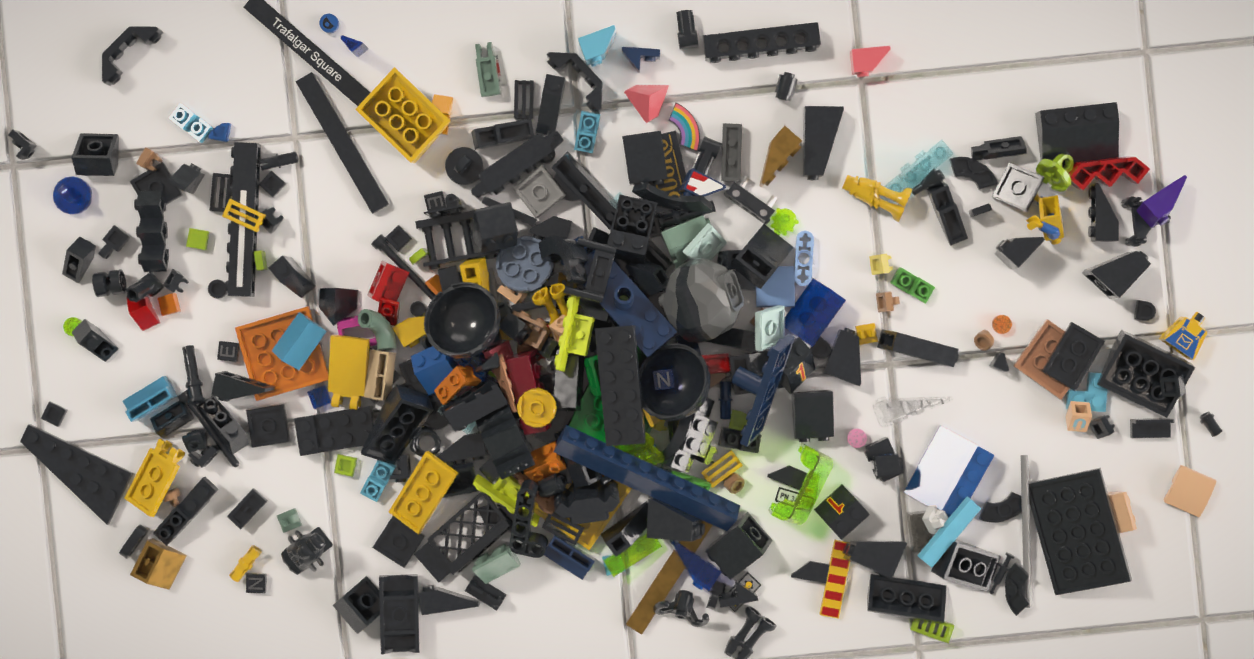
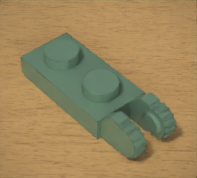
(487, 72)

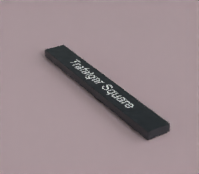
(307, 50)

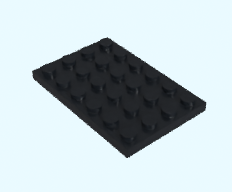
(1078, 532)

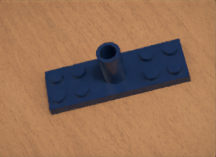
(650, 325)
(763, 387)

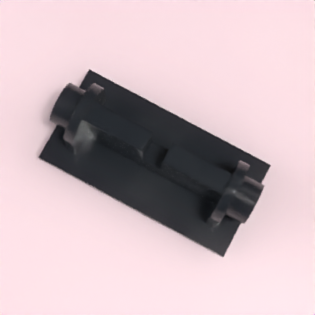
(485, 592)

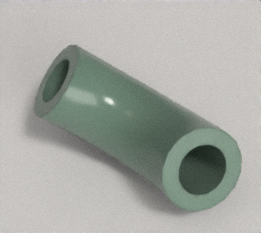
(380, 327)

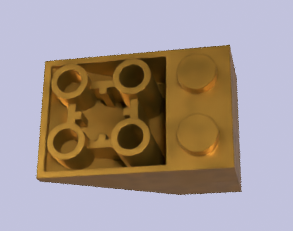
(779, 149)

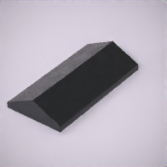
(906, 598)

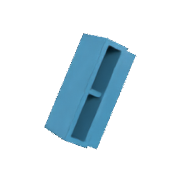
(299, 341)
(149, 399)

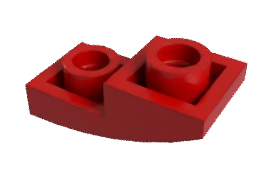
(390, 310)

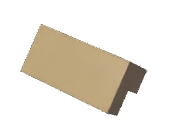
(380, 374)

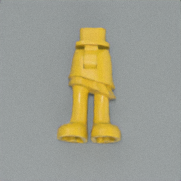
(870, 191)

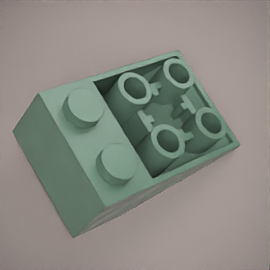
(496, 564)

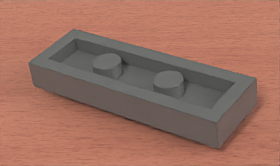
(731, 152)

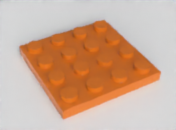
(263, 365)

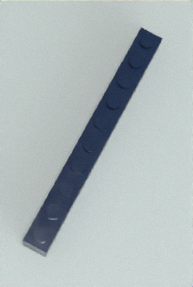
(647, 478)

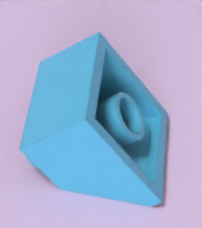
(596, 45)

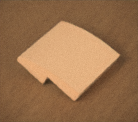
(1190, 491)

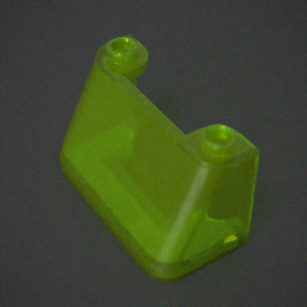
(819, 470)

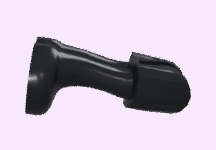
(752, 618)

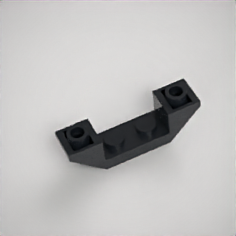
(561, 60)
(110, 72)

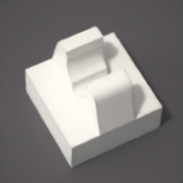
(934, 518)

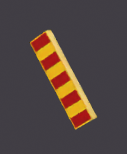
(835, 582)

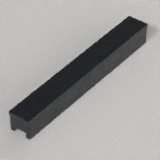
(598, 200)

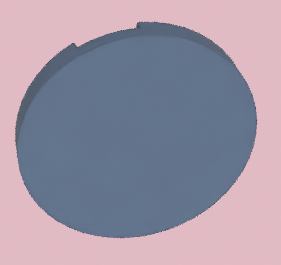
(522, 267)

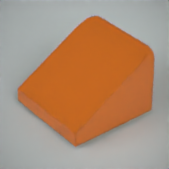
(434, 284)
(169, 304)

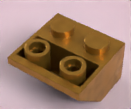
(158, 564)

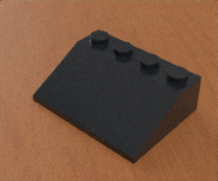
(1079, 131)
(1135, 372)

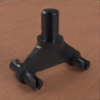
(1140, 226)

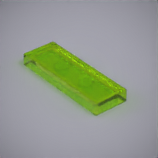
(640, 549)

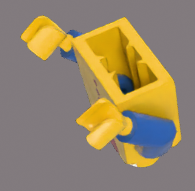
(1051, 219)

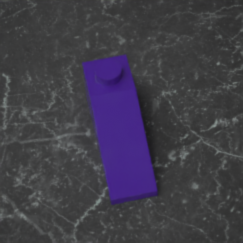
(1159, 206)

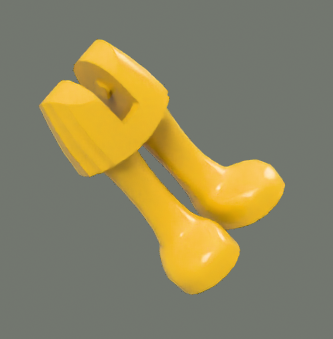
(543, 297)

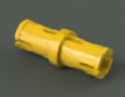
(245, 563)

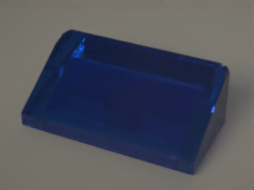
(355, 46)

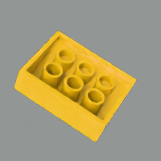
(403, 115)

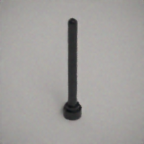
(382, 245)
(183, 398)

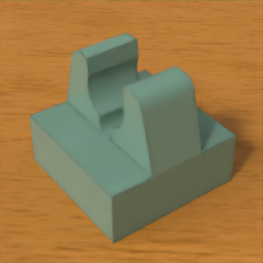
(289, 520)

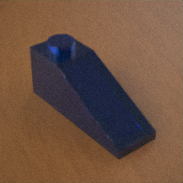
(698, 569)

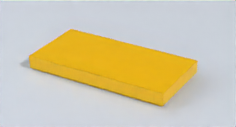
(423, 492)

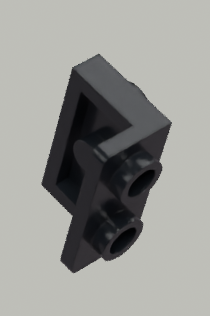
(464, 480)

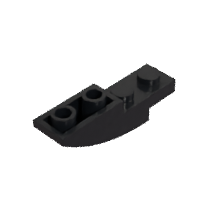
(185, 511)

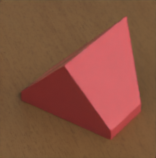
(647, 99)

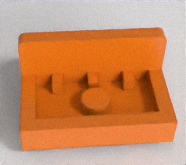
(546, 463)

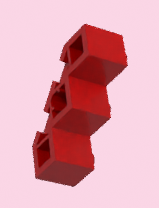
(1107, 171)

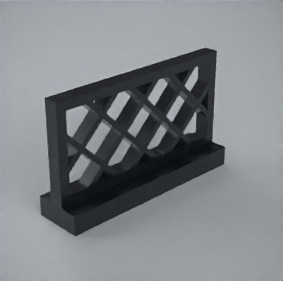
(481, 544)

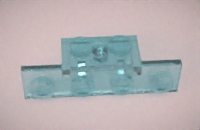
(925, 161)

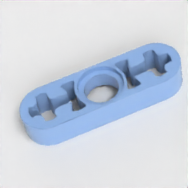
(810, 253)

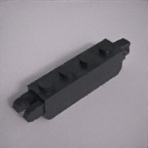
(516, 163)

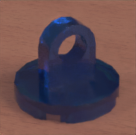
(72, 195)

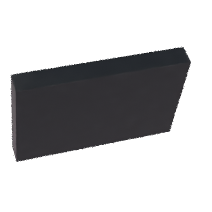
(1073, 356)

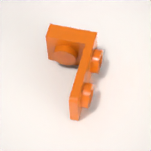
(452, 384)

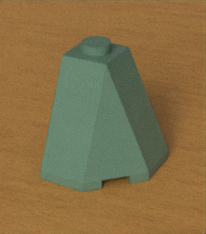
(680, 236)

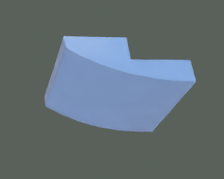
(778, 289)

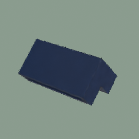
(569, 557)

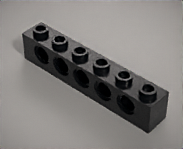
(808, 30)

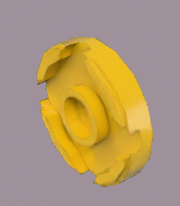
(536, 407)

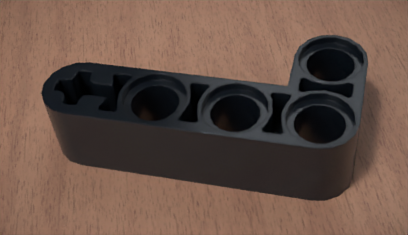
(525, 517)

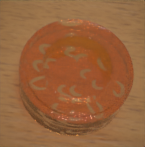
(1001, 324)

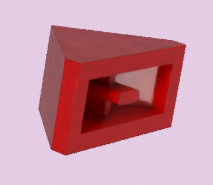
(143, 313)

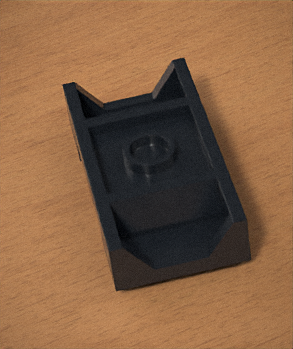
(333, 430)
(399, 613)

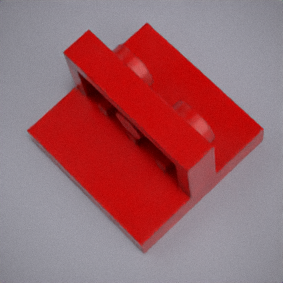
(387, 282)

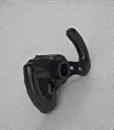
(682, 608)

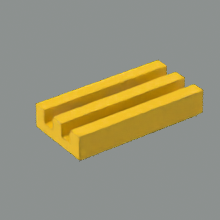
(258, 222)
(725, 475)

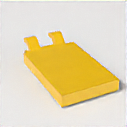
(348, 369)
(154, 477)

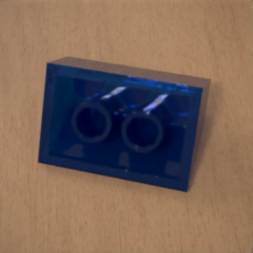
(813, 312)

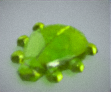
(784, 221)

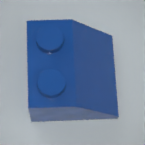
(432, 368)

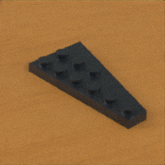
(88, 476)

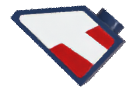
(697, 184)

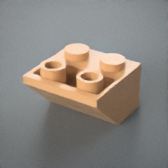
(1122, 511)

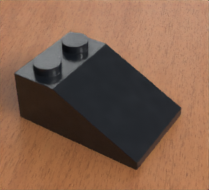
(967, 565)

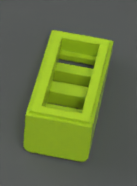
(946, 638)

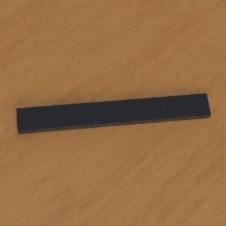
(342, 143)

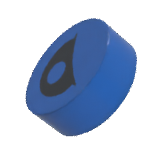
(329, 23)

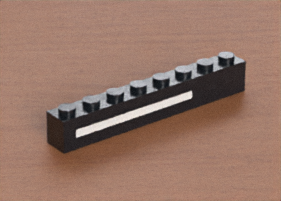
(243, 241)

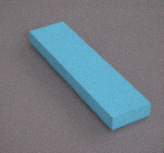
(949, 532)

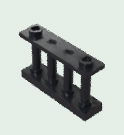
(446, 222)

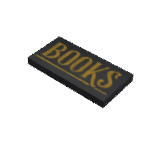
(674, 167)

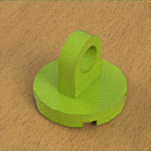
(1055, 173)

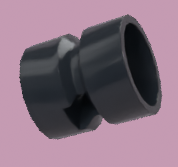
(105, 283)

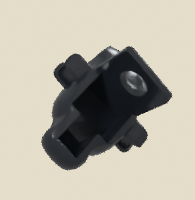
(305, 550)

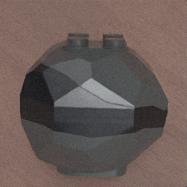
(702, 300)

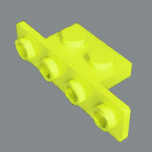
(576, 334)
(503, 492)

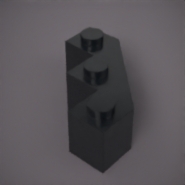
(152, 231)

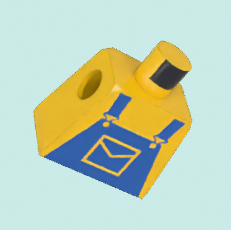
(1185, 335)

